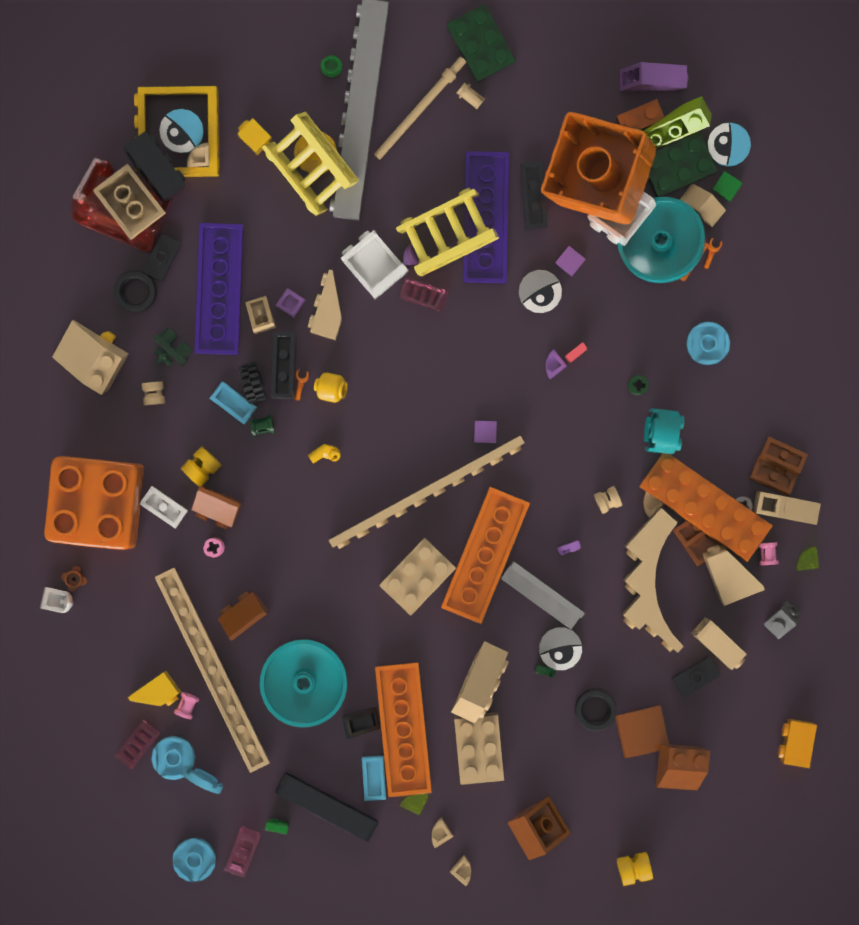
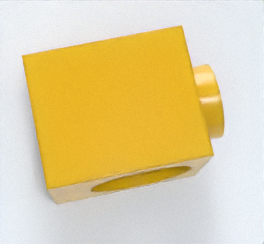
(254, 135)

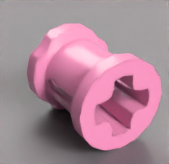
(220, 550)
(768, 553)
(186, 705)

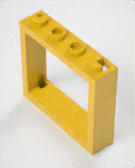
(213, 122)

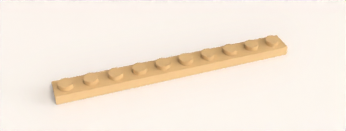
(419, 497)
(212, 670)

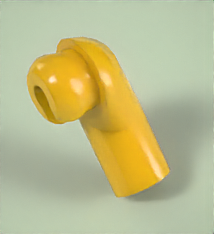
(325, 451)

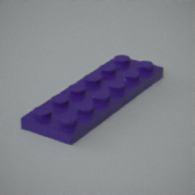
(490, 177)
(219, 288)

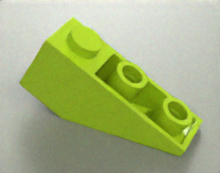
(680, 123)

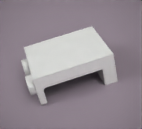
(623, 232)
(373, 264)

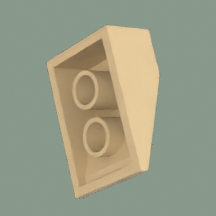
(129, 201)
(89, 357)

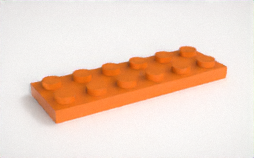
(706, 506)
(485, 555)
(403, 729)

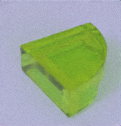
(808, 559)
(415, 803)

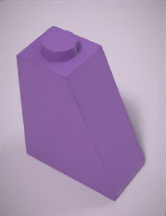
(653, 77)

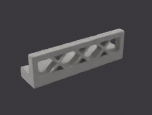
(542, 595)

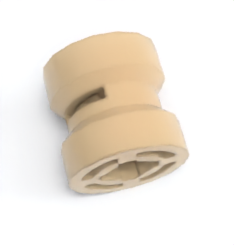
(153, 398)
(603, 501)

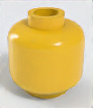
(330, 387)

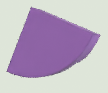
(410, 256)
(554, 364)
(569, 547)

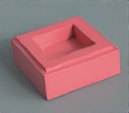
(576, 352)

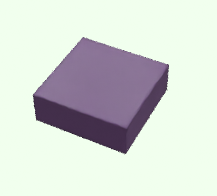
(570, 261)
(290, 302)
(485, 432)

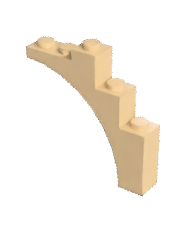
(645, 609)

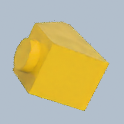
(157, 692)

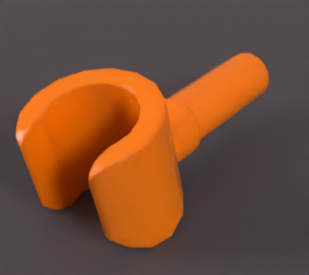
(712, 250)
(300, 384)

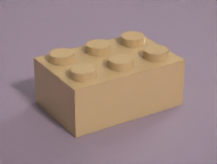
(417, 576)
(481, 682)
(479, 749)

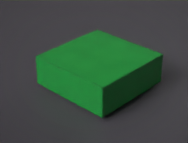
(727, 186)
(277, 826)

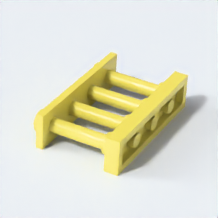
(329, 157)
(464, 246)

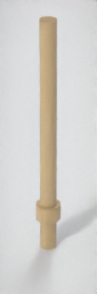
(447, 77)

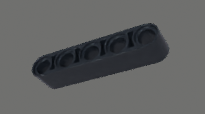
(326, 806)

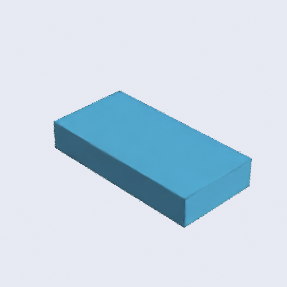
(233, 402)
(373, 778)

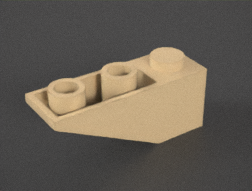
(328, 314)
(786, 508)

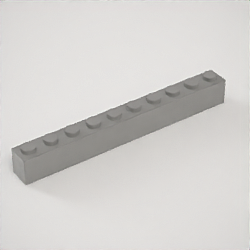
(361, 104)

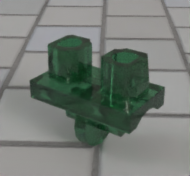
(164, 341)

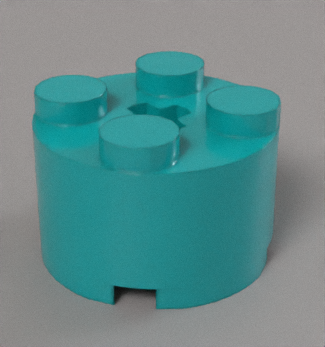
(663, 431)

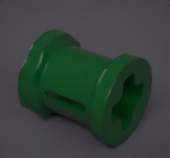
(632, 389)
(262, 426)

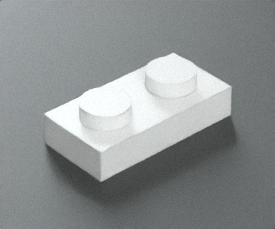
(163, 507)

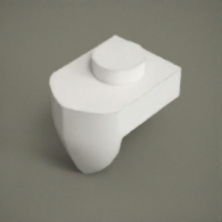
(56, 600)

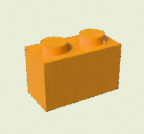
(797, 743)

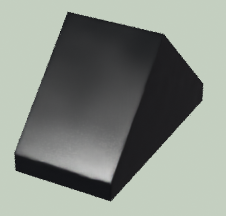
(360, 722)

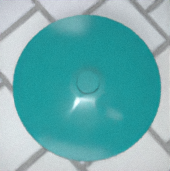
(665, 243)
(303, 683)

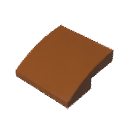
(778, 466)
(694, 541)
(642, 731)

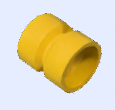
(193, 467)
(634, 868)

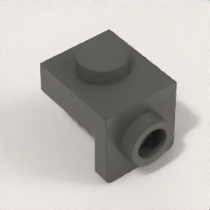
(783, 620)

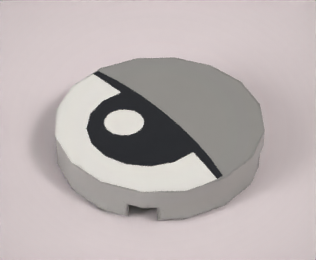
(540, 291)
(560, 648)

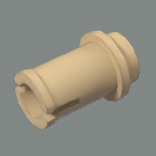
(470, 95)

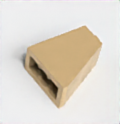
(730, 576)
(719, 644)

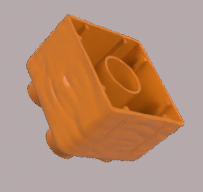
(599, 168)
(94, 502)

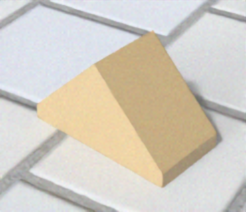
(704, 204)
(260, 315)

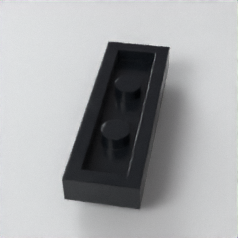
(533, 198)

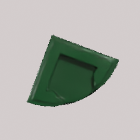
(544, 670)

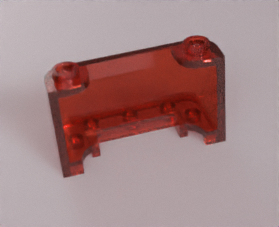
(91, 212)

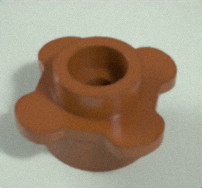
(80, 580)

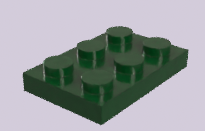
(480, 43)
(680, 165)

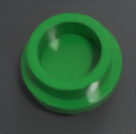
(331, 66)

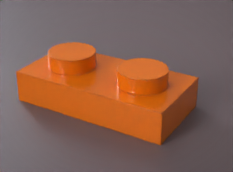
(642, 116)

